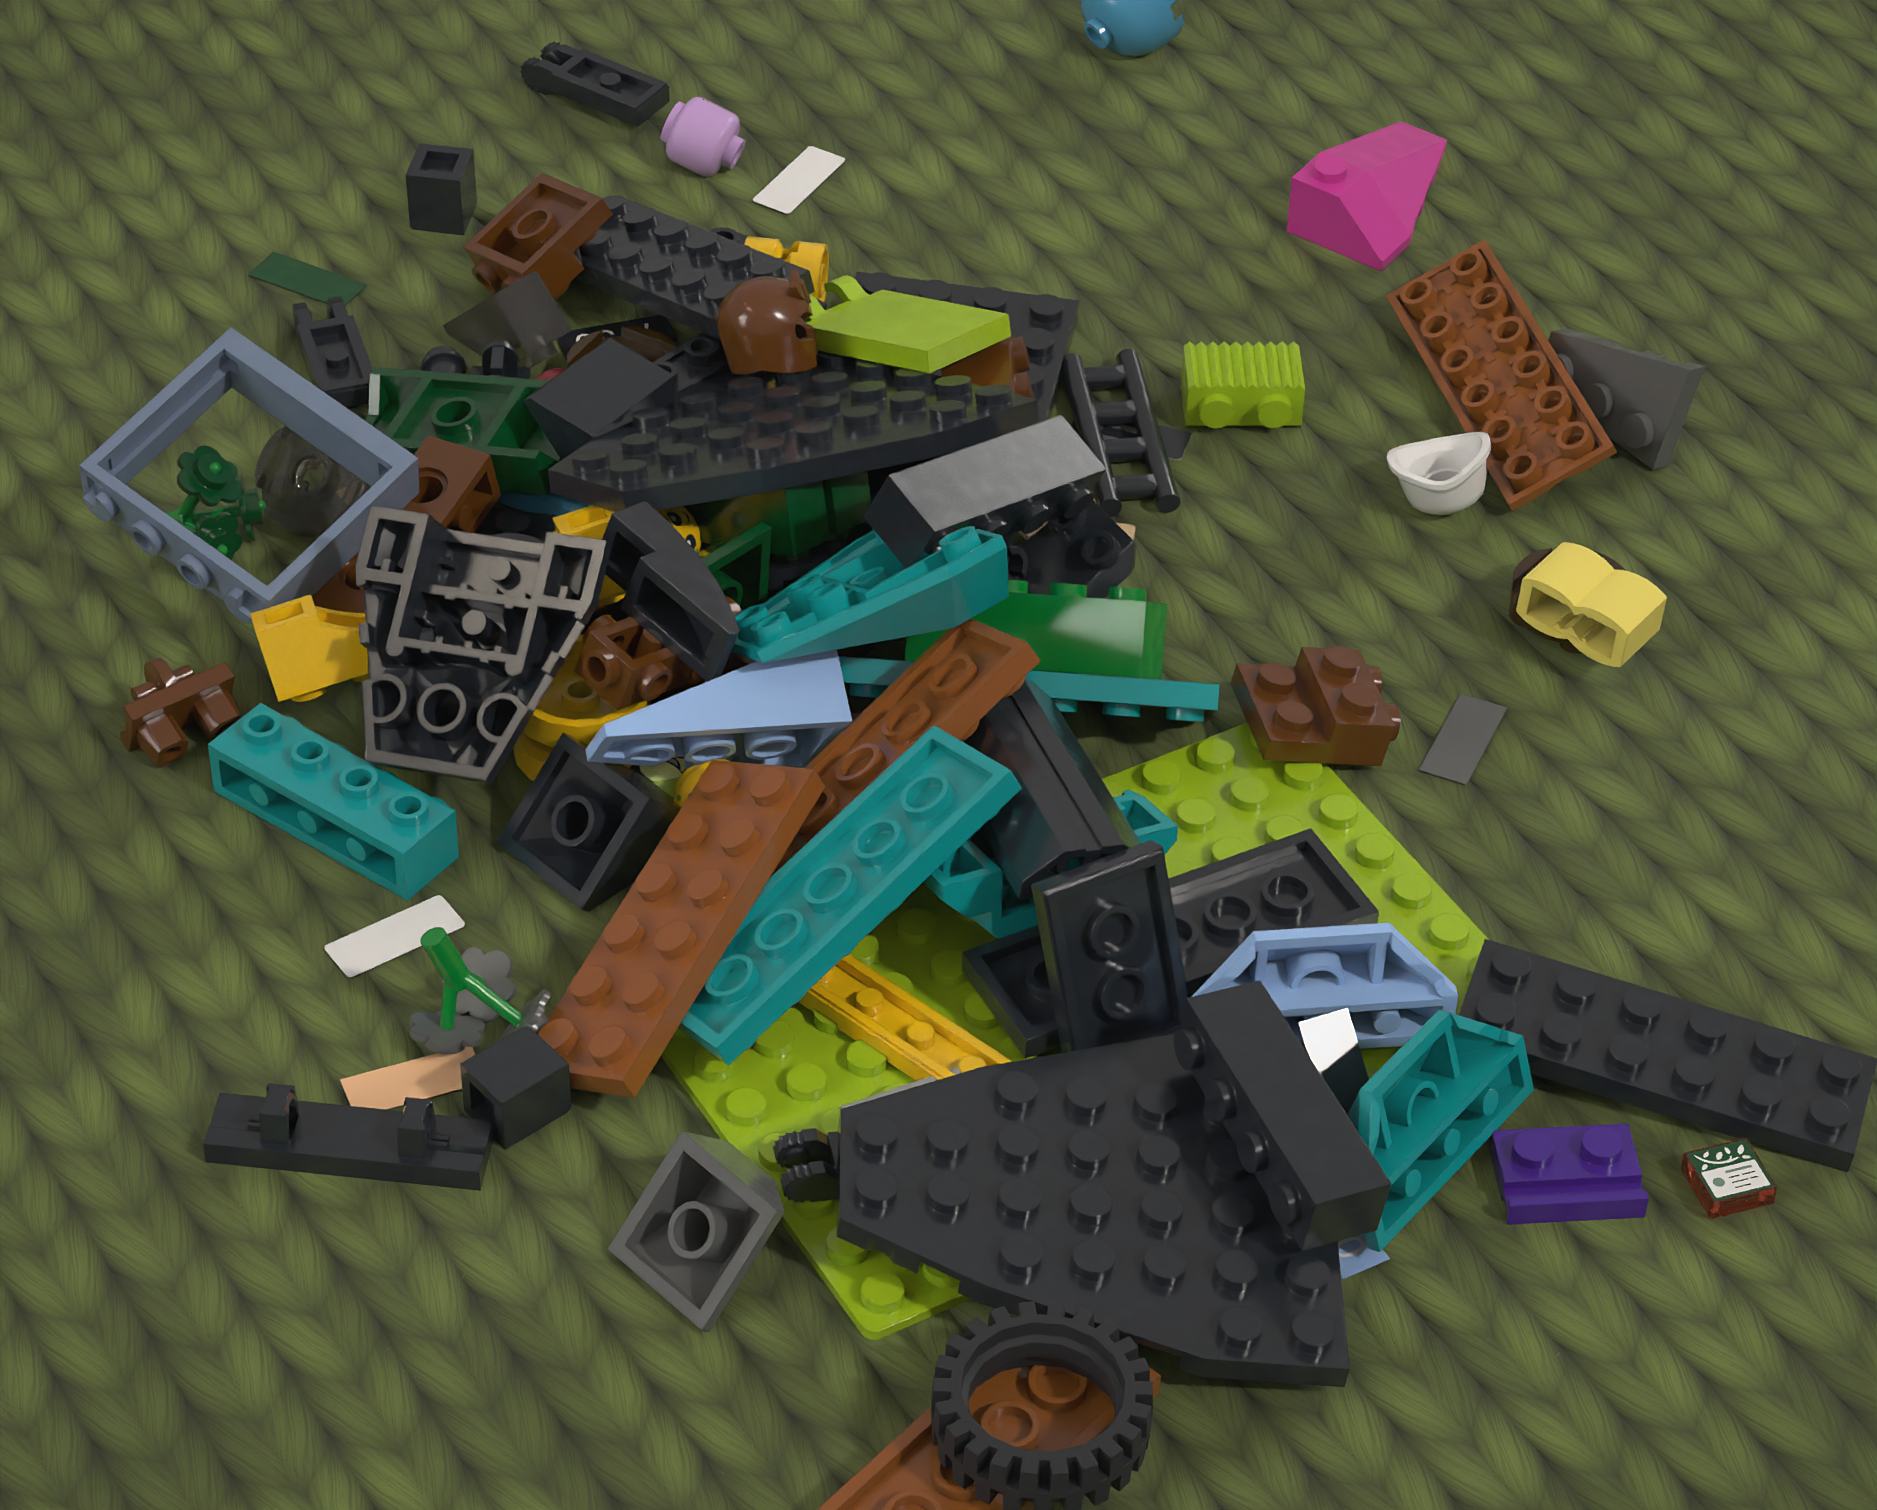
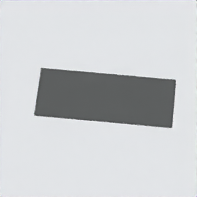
(1463, 739)

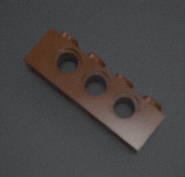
(454, 488)

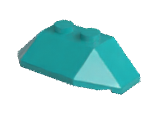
(1437, 1109)

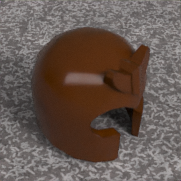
(764, 326)

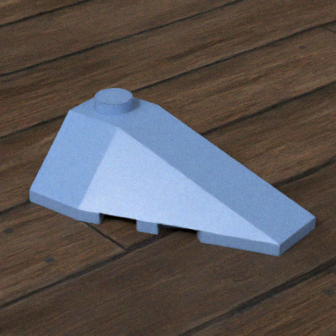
(753, 715)

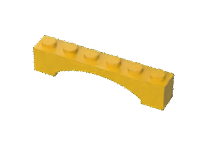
(320, 647)

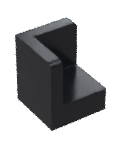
(441, 189)
(516, 1085)

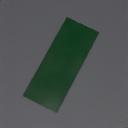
(306, 278)

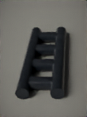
(1136, 410)

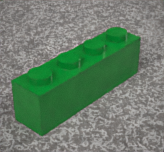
(1076, 632)

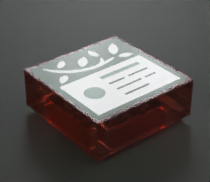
(1728, 1178)

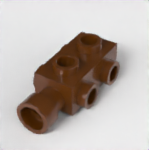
(630, 663)

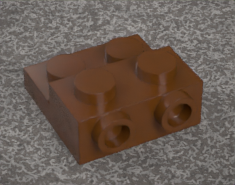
(538, 234)
(1319, 709)

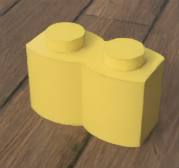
(1591, 604)

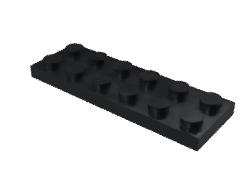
(672, 264)
(1215, 910)
(1675, 1055)

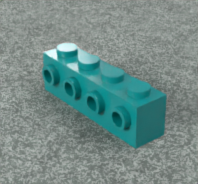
(334, 801)

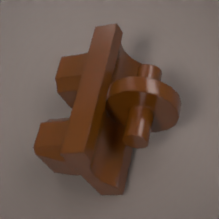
(173, 702)

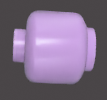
(702, 136)

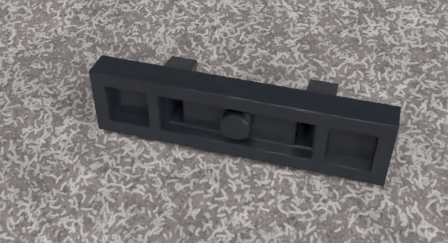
(349, 1140)

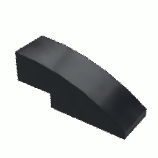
(670, 589)

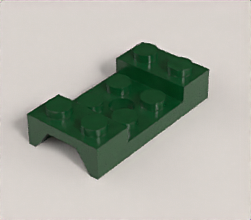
(470, 412)

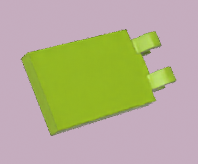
(902, 327)

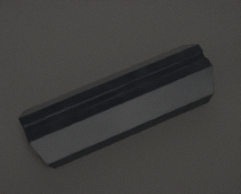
(1062, 800)

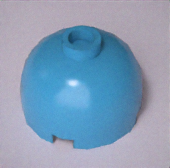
(1130, 26)

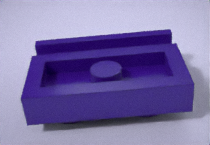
(1568, 1174)

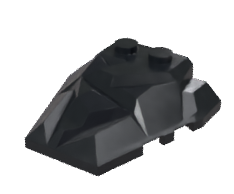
(464, 637)

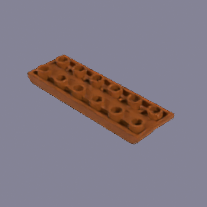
(1500, 374)

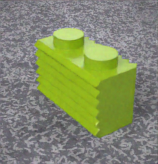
(1242, 385)

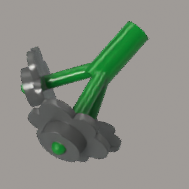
(471, 985)

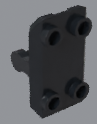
(1079, 551)

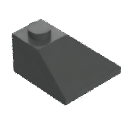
(699, 1225)

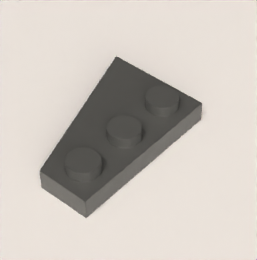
(1632, 393)

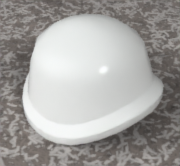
(1442, 472)

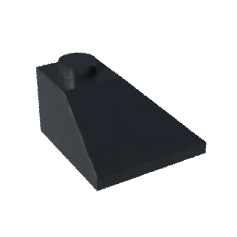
(587, 824)

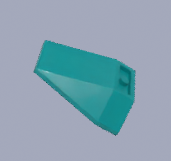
(871, 597)

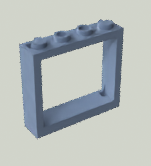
(294, 402)

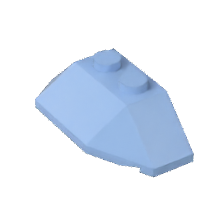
(1334, 968)

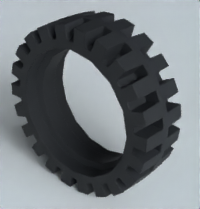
(1050, 1342)

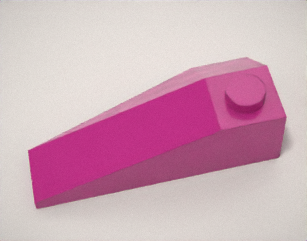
(1366, 193)

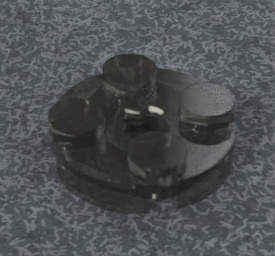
(287, 493)

